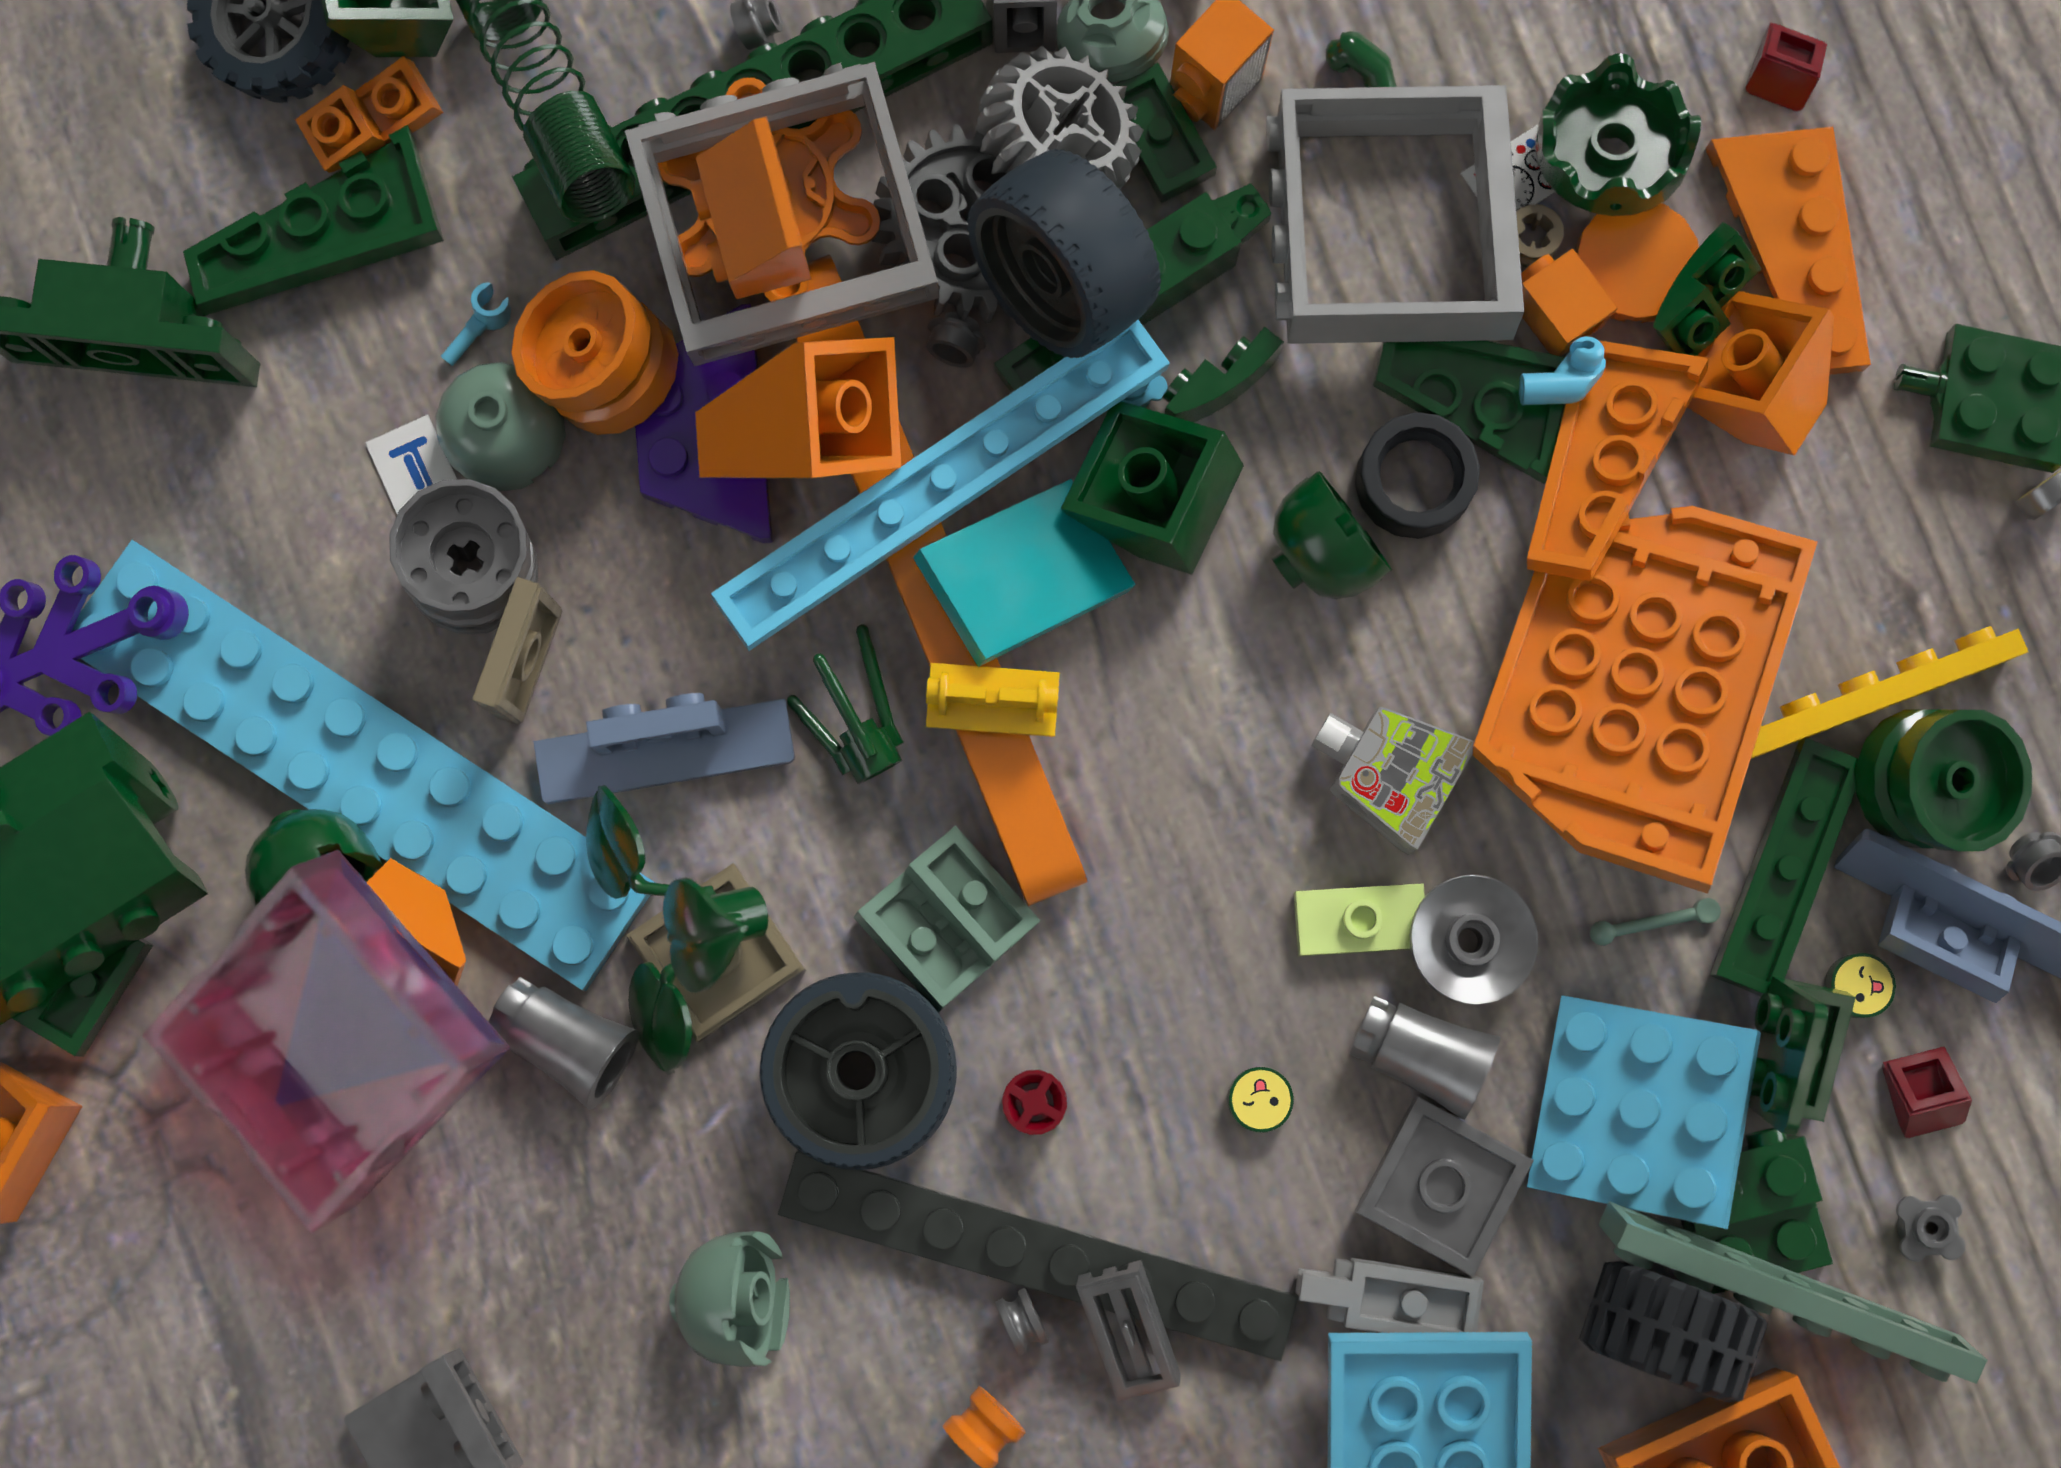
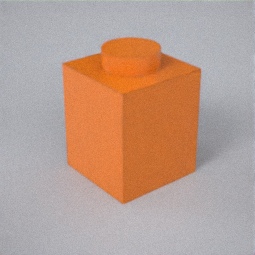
(1563, 301)

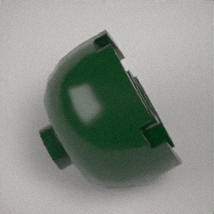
(1324, 542)
(300, 837)

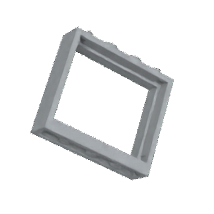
(785, 104)
(1392, 113)

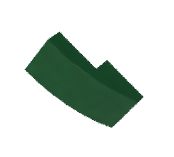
(1692, 307)
(1209, 389)

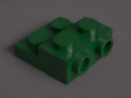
(1774, 1205)

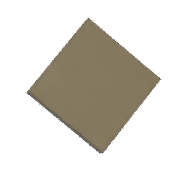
(518, 652)
(753, 973)

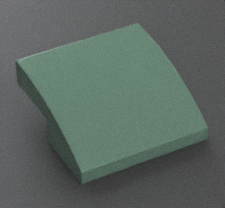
(946, 919)

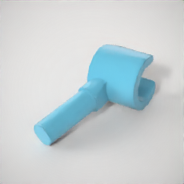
(478, 322)

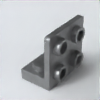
(433, 1422)

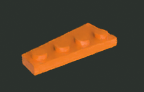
(1798, 226)
(1608, 453)

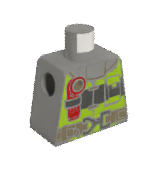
(1394, 771)

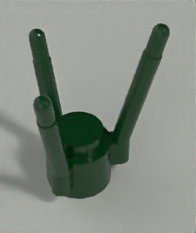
(866, 747)

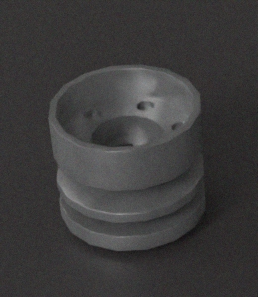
(453, 524)

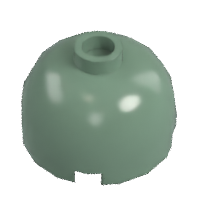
(497, 428)
(730, 1300)

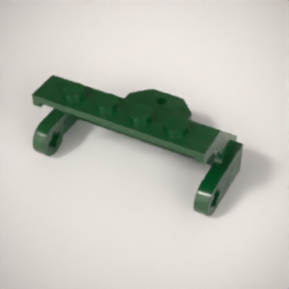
(81, 860)

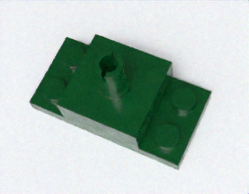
(121, 320)

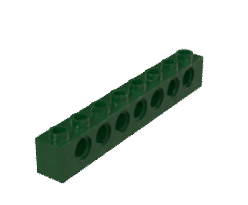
(901, 60)

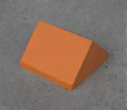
(30, 1134)

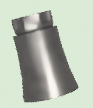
(564, 1040)
(1426, 1053)

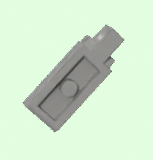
(1393, 1297)

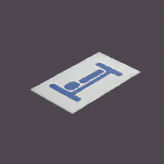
(409, 460)

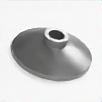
(1503, 932)

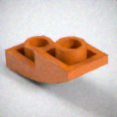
(365, 117)

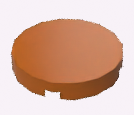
(1637, 258)

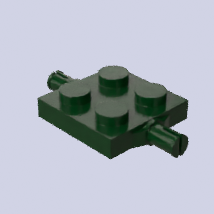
(1994, 397)

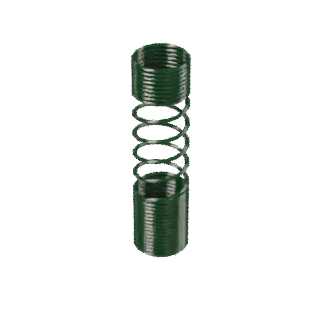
(567, 130)

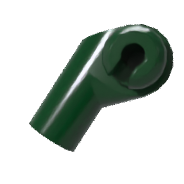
(1363, 56)

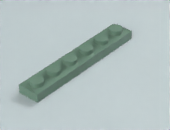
(1813, 1303)

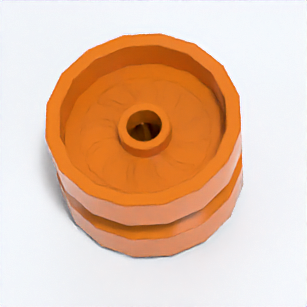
(594, 352)

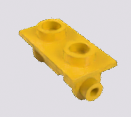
(992, 699)

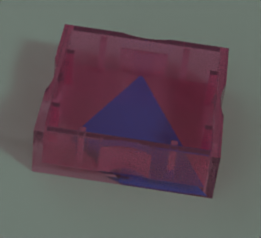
(325, 1039)

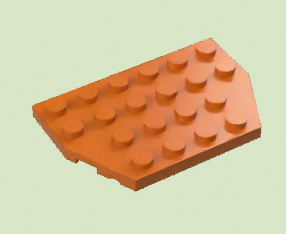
(1647, 688)

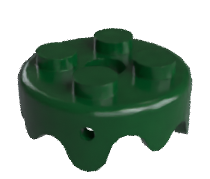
(1623, 106)

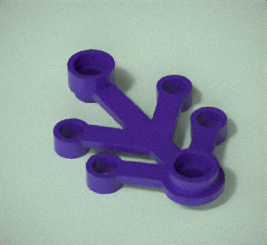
(60, 648)

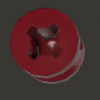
(1042, 1106)

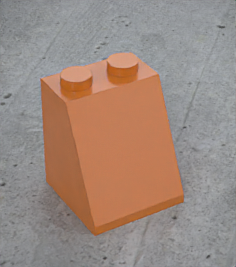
(806, 414)

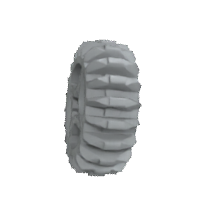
(1042, 93)

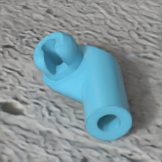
(1570, 380)

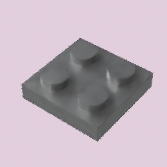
(1444, 1186)

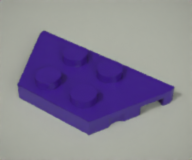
(670, 451)

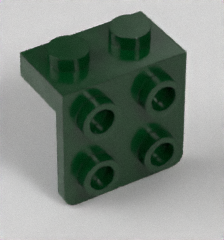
(1798, 1051)

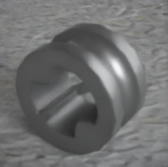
(1022, 1321)

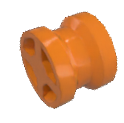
(984, 1428)

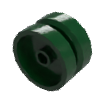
(1944, 779)

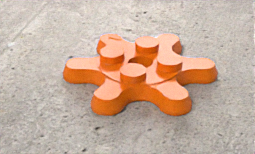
(808, 169)

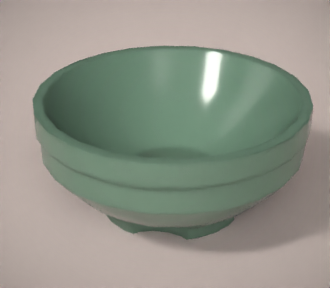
(1120, 44)

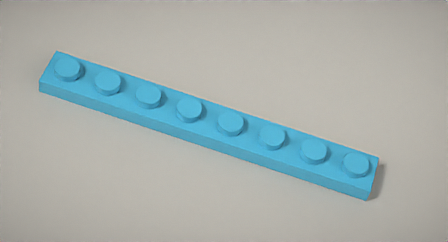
(935, 485)

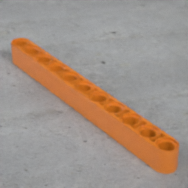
(1001, 762)

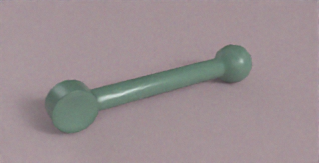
(1703, 911)

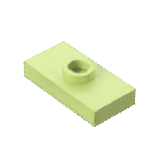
(1355, 919)

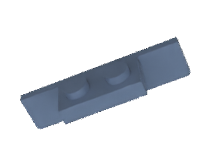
(663, 746)
(1950, 919)

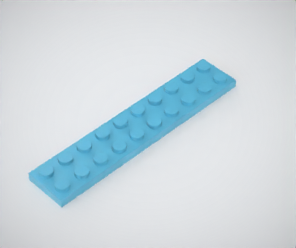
(359, 758)

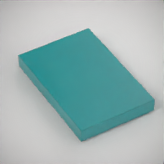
(1021, 574)

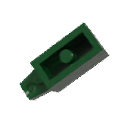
(1203, 242)

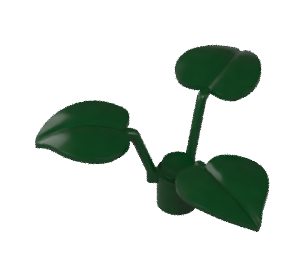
(699, 923)

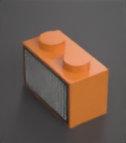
(1220, 61)

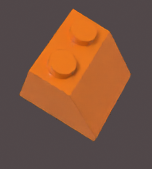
(750, 212)

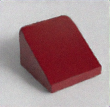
(1786, 67)
(1926, 1092)

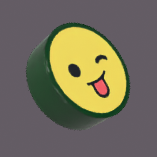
(1866, 979)
(1260, 1099)

